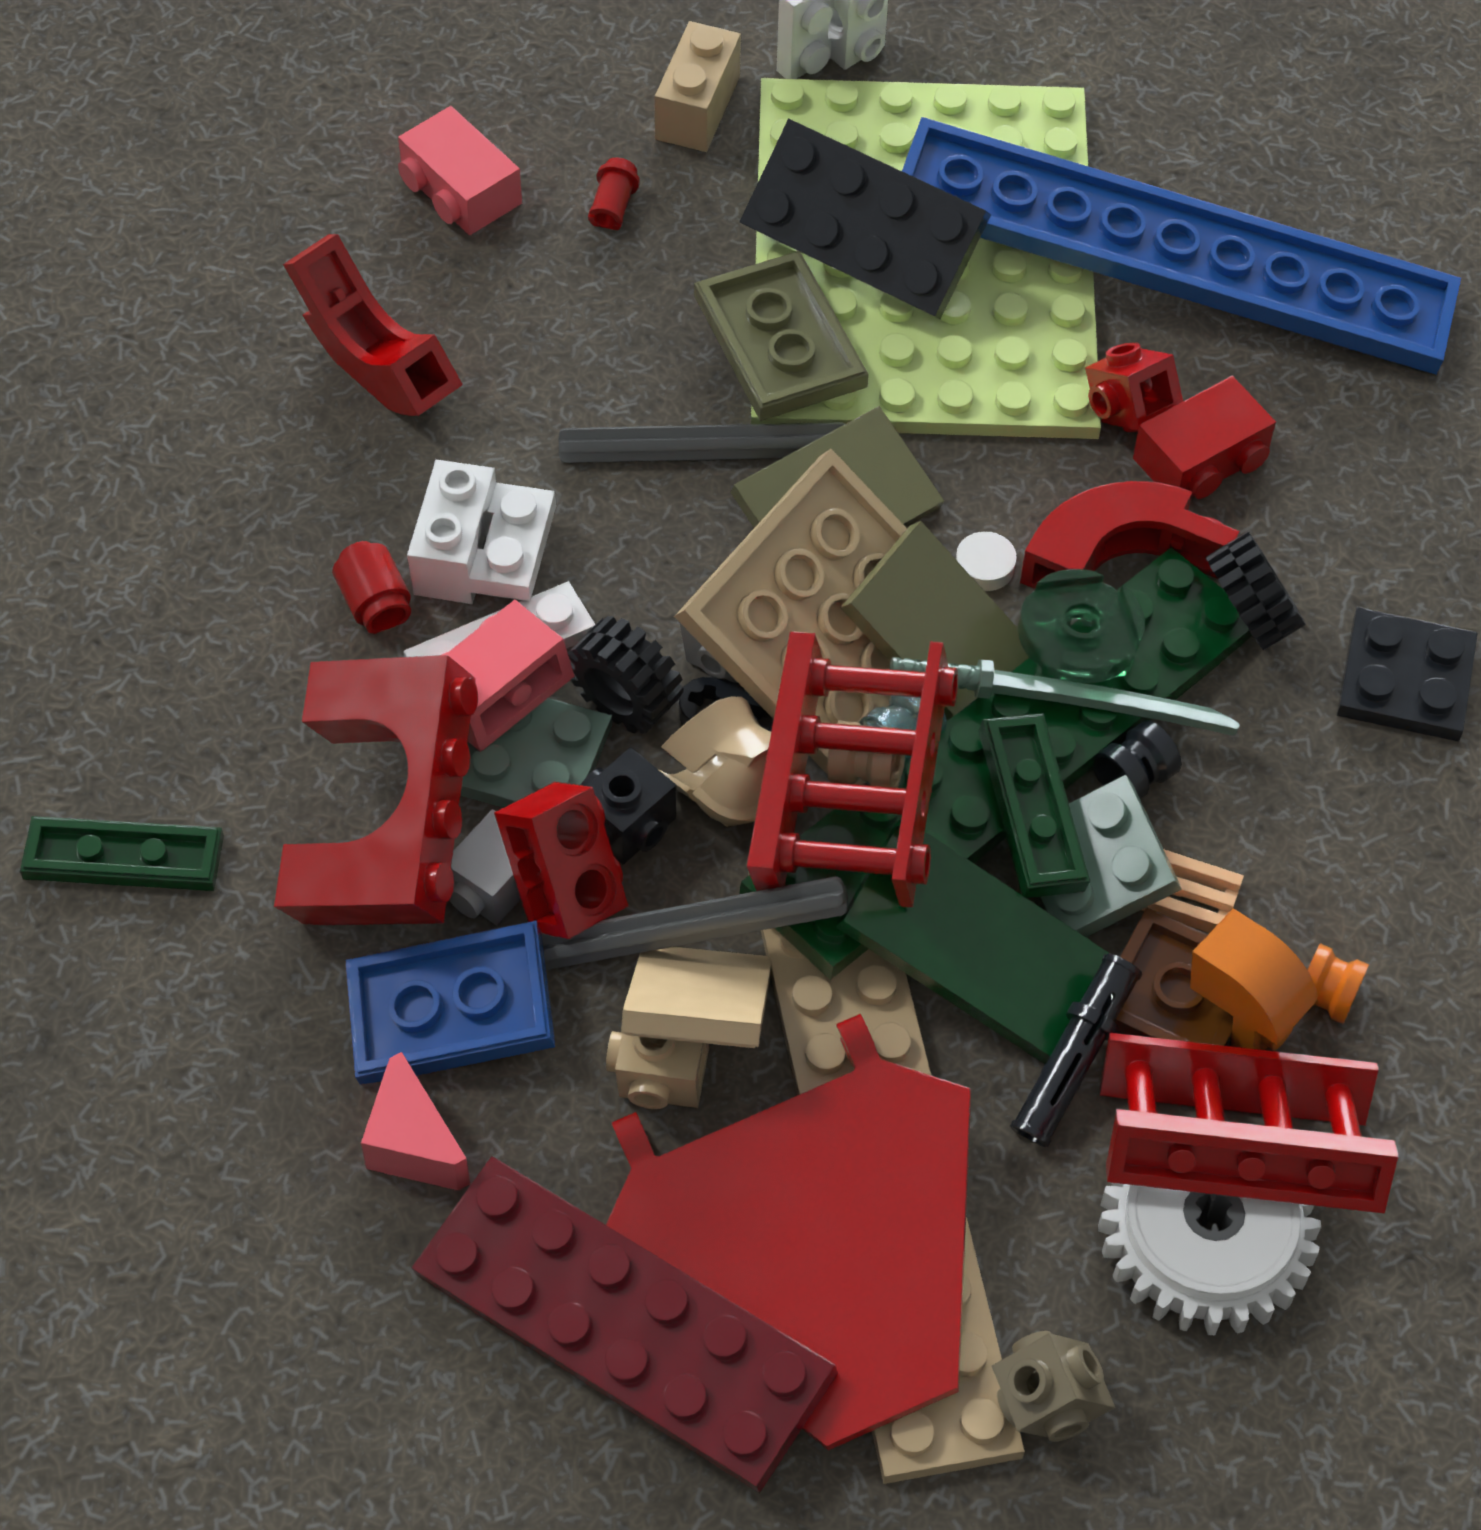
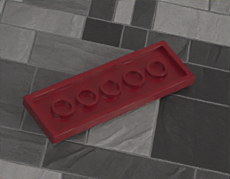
(626, 1323)

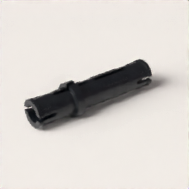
(1068, 1064)

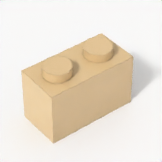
(697, 86)

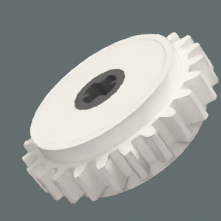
(1204, 1271)

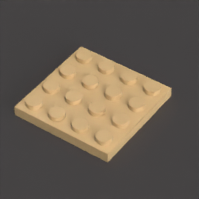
(795, 579)

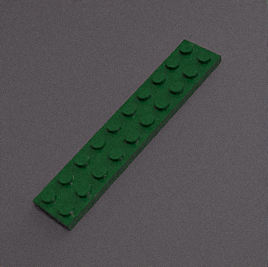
(1184, 638)

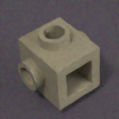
(1051, 1386)

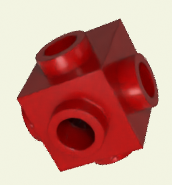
(1132, 385)

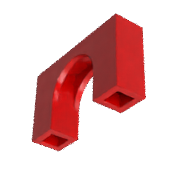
(406, 863)

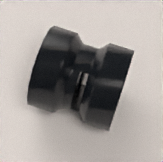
(1144, 757)

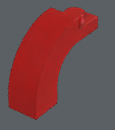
(394, 365)
(1118, 522)

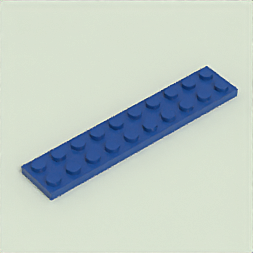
(1192, 247)

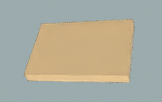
(698, 996)

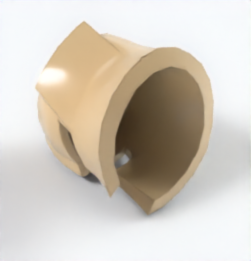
(723, 760)

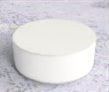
(987, 559)

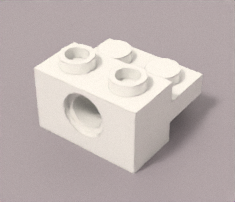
(827, 29)
(457, 515)

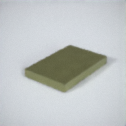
(780, 335)
(870, 450)
(927, 596)

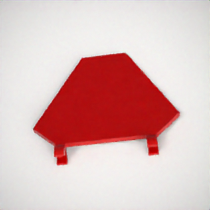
(830, 1226)

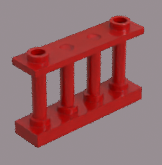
(799, 732)
(1244, 1158)

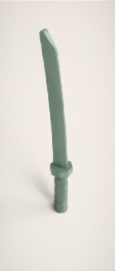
(986, 680)

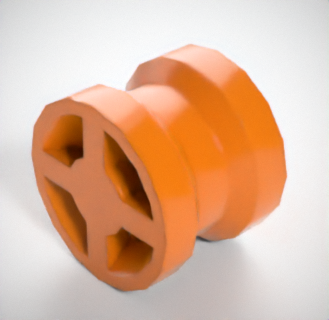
(1336, 982)

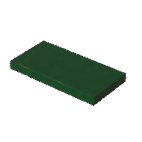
(978, 947)

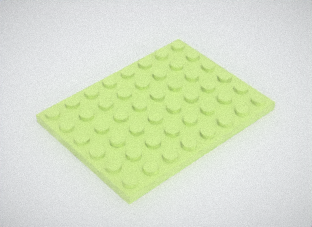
(1017, 324)

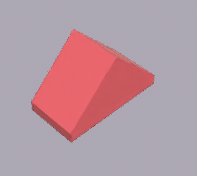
(408, 1133)

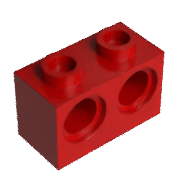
(554, 861)

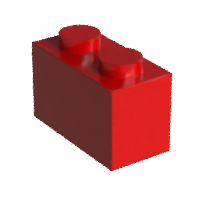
(1205, 439)

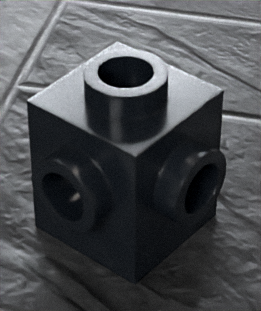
(636, 803)

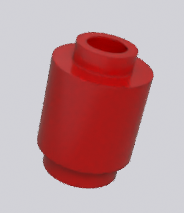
(372, 586)

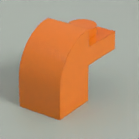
(1253, 980)

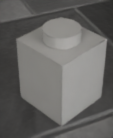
(483, 874)

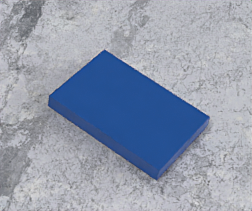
(450, 1002)

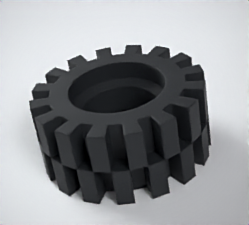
(1255, 590)
(625, 674)

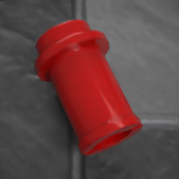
(616, 183)

